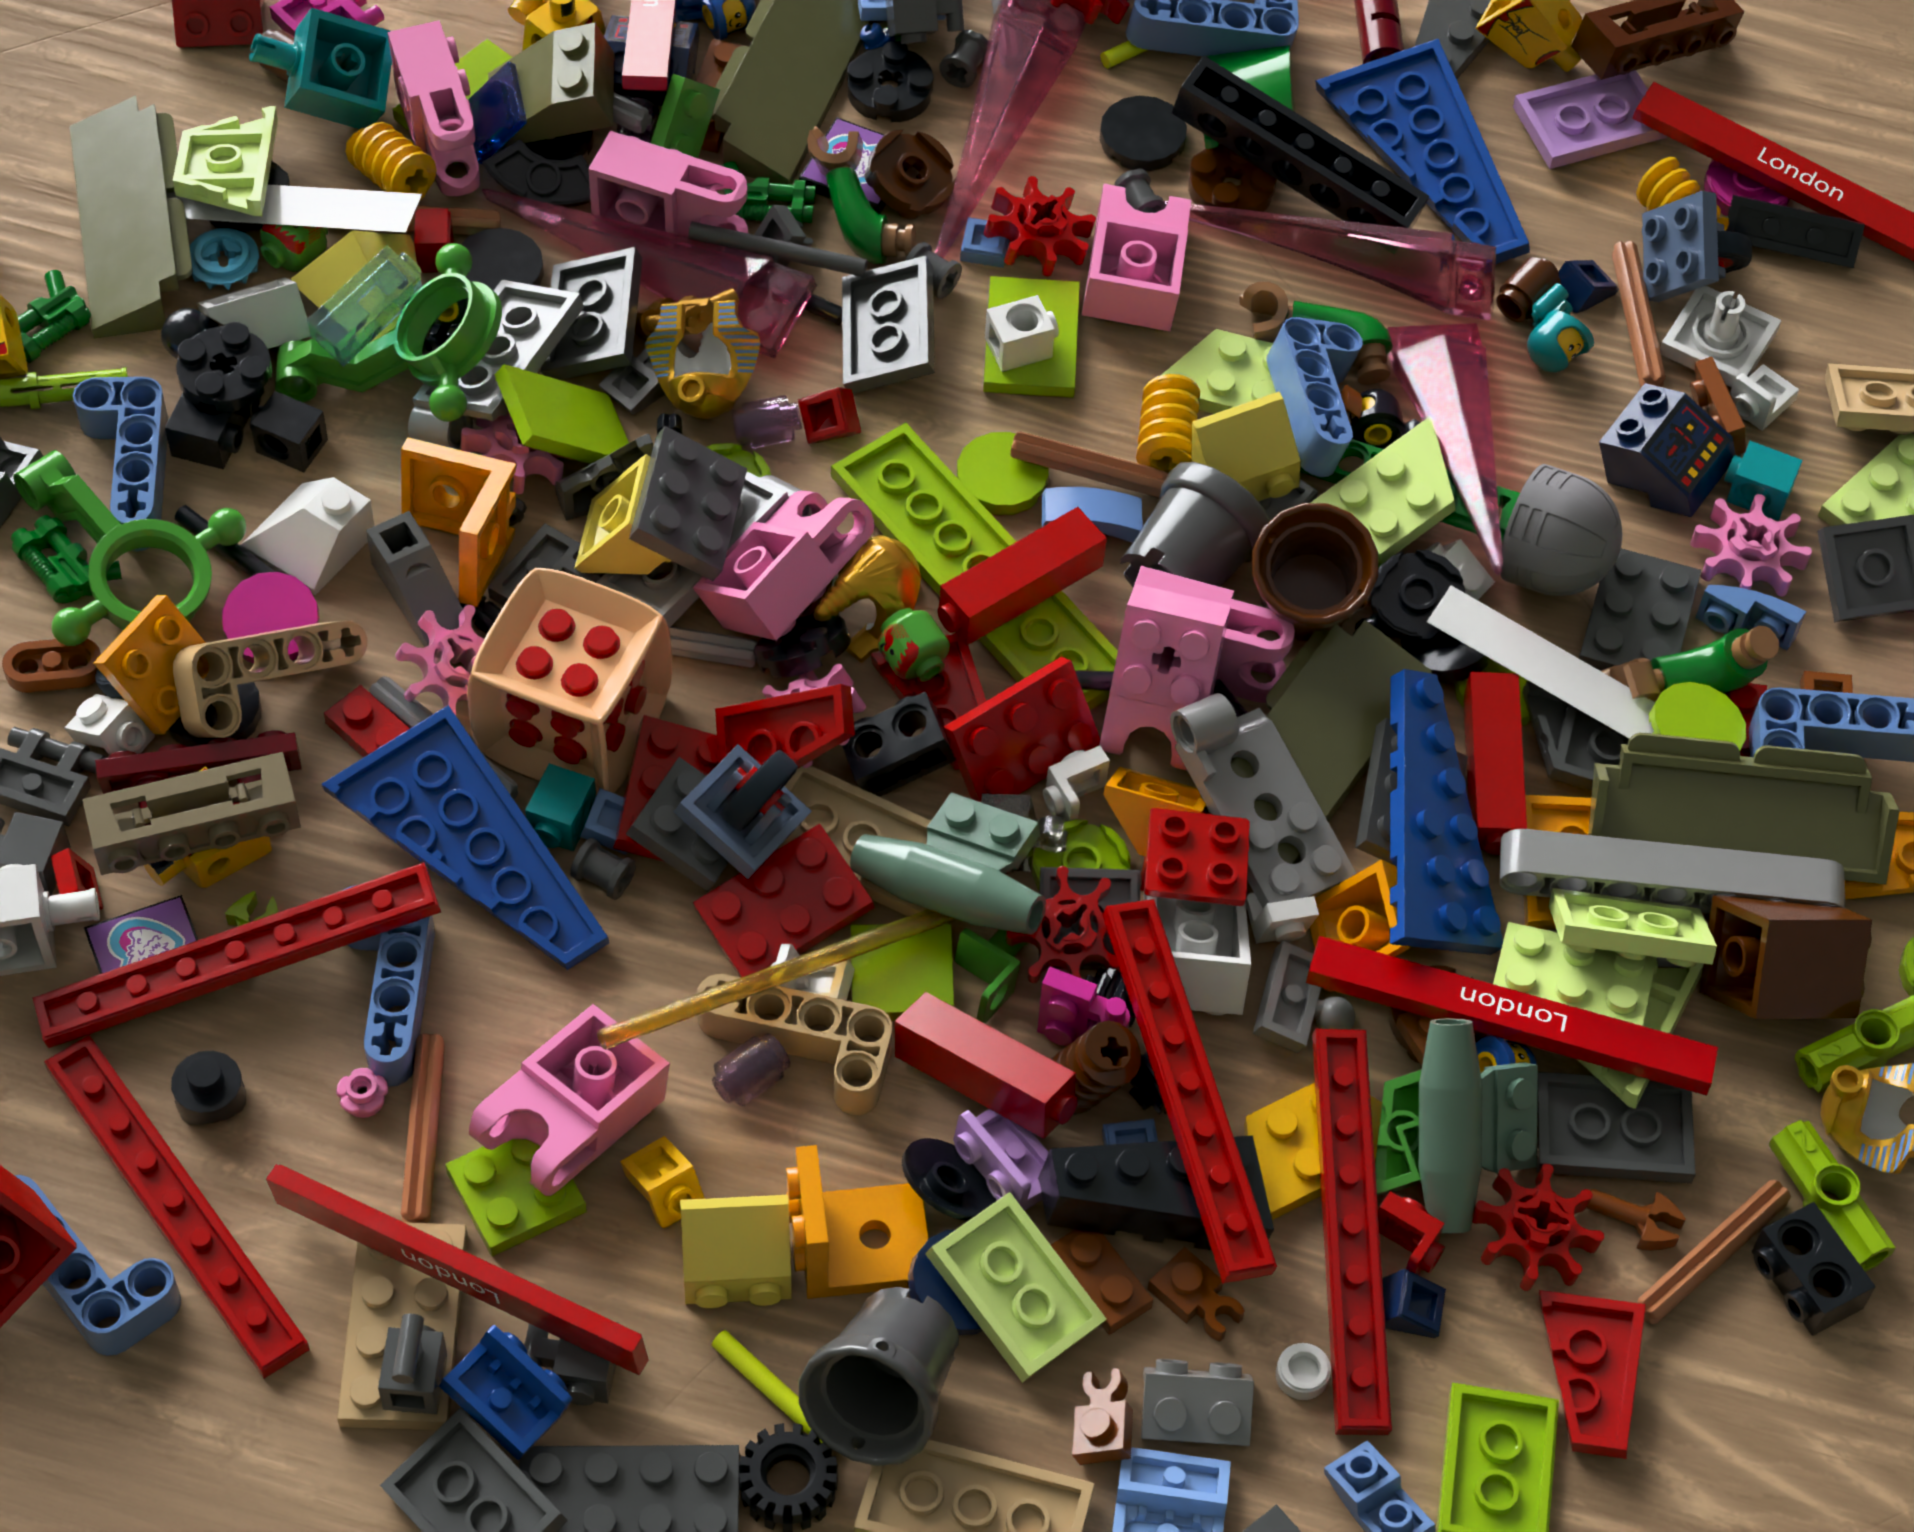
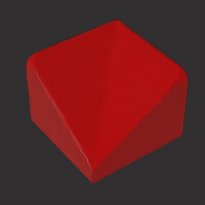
(432, 232)
(829, 415)

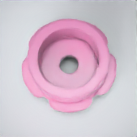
(362, 1104)

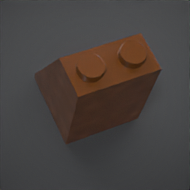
(1786, 958)

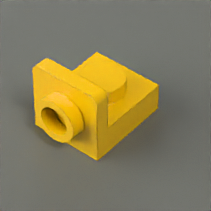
(663, 1179)

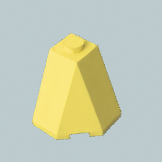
(343, 260)

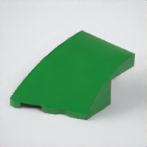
(1263, 68)

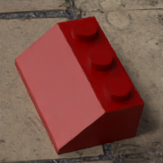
(30, 1243)

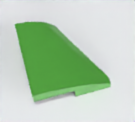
(1398, 1135)

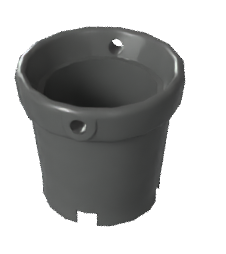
(1198, 527)
(881, 1379)

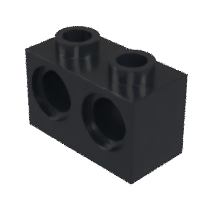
(901, 755)
(1824, 1264)

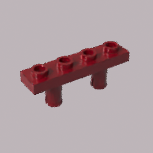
(131, 769)

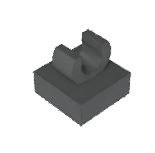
(782, 226)

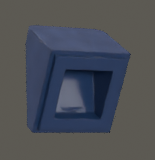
(1586, 284)
(1412, 1304)

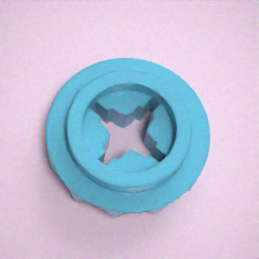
(237, 246)

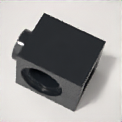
(288, 431)

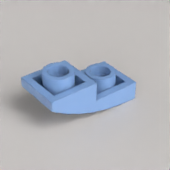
(1109, 510)
(1732, 608)
(1374, 1492)

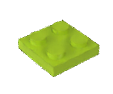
(503, 1201)

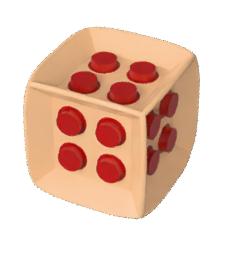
(568, 678)

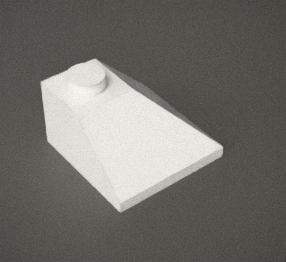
(268, 310)
(313, 532)

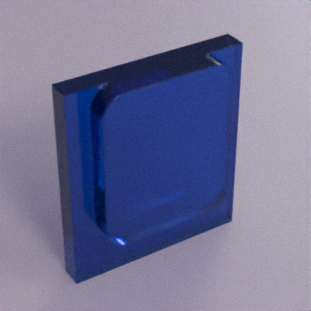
(497, 111)

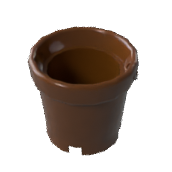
(1314, 567)

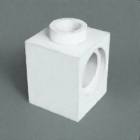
(1020, 333)

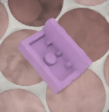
(1003, 1154)

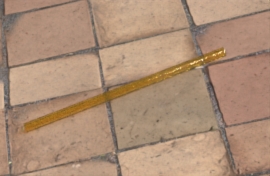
(769, 978)

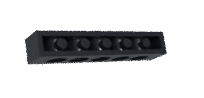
(1295, 149)

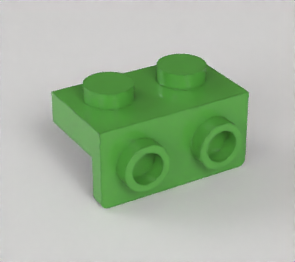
(685, 115)

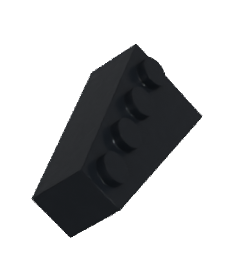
(1135, 1190)

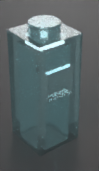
(365, 304)

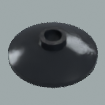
(945, 1179)

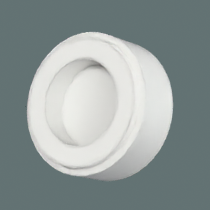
(1303, 1371)

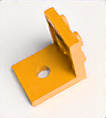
(476, 515)
(830, 1228)

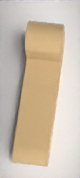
(270, 662)
(836, 1045)

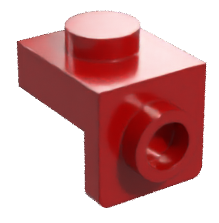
(1412, 1228)

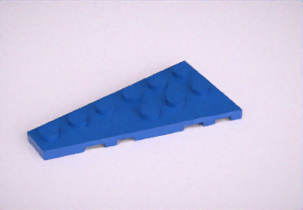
(1426, 133)
(453, 813)
(1433, 839)

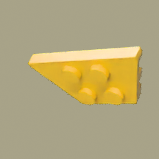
(1289, 1148)

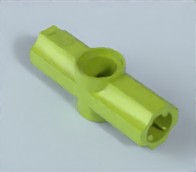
(1888, 1027)
(1815, 1171)

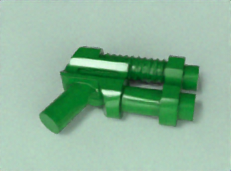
(763, 191)
(57, 315)
(64, 573)

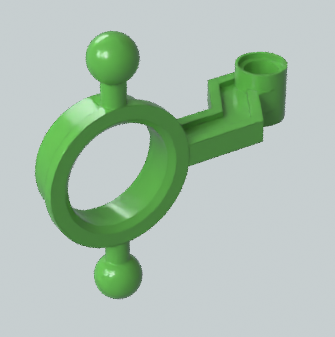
(307, 364)
(55, 484)

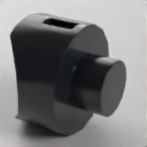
(208, 1088)

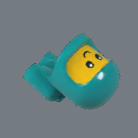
(1556, 333)

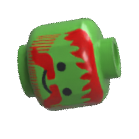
(292, 245)
(913, 645)

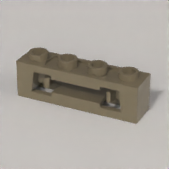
(191, 814)

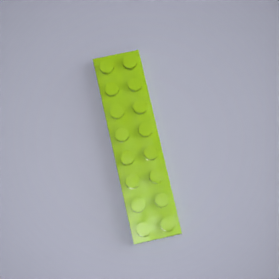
(950, 532)

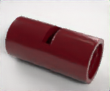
(1378, 28)

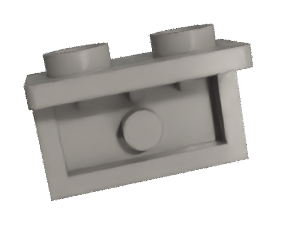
(1197, 1404)

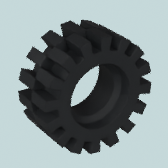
(782, 1508)

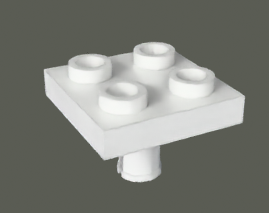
(1720, 328)

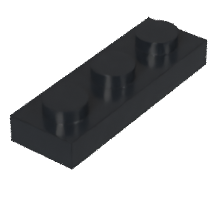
(1796, 231)

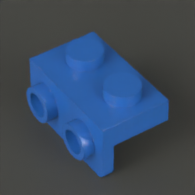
(507, 1391)

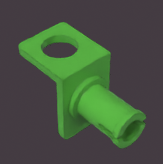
(993, 963)

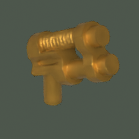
(697, 313)

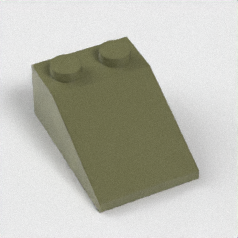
(565, 84)

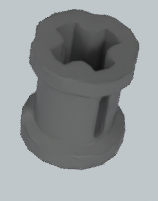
(962, 64)
(1139, 192)
(945, 273)
(603, 868)

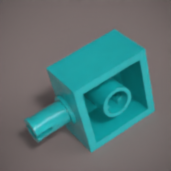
(333, 68)

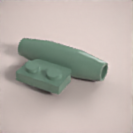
(960, 866)
(1470, 1121)

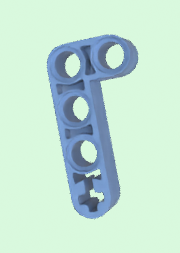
(1212, 25)
(1305, 368)
(136, 417)
(1846, 719)
(393, 988)
(110, 1297)

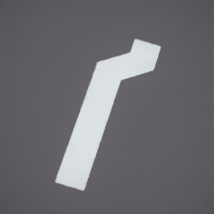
(319, 209)
(1542, 663)

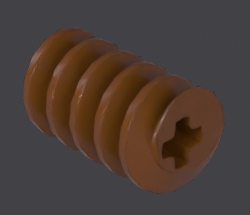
(1102, 1061)

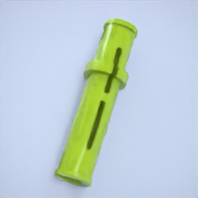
(55, 381)

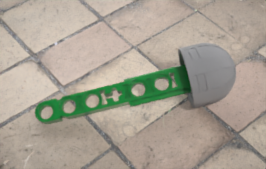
(1554, 533)

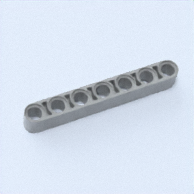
(1661, 872)

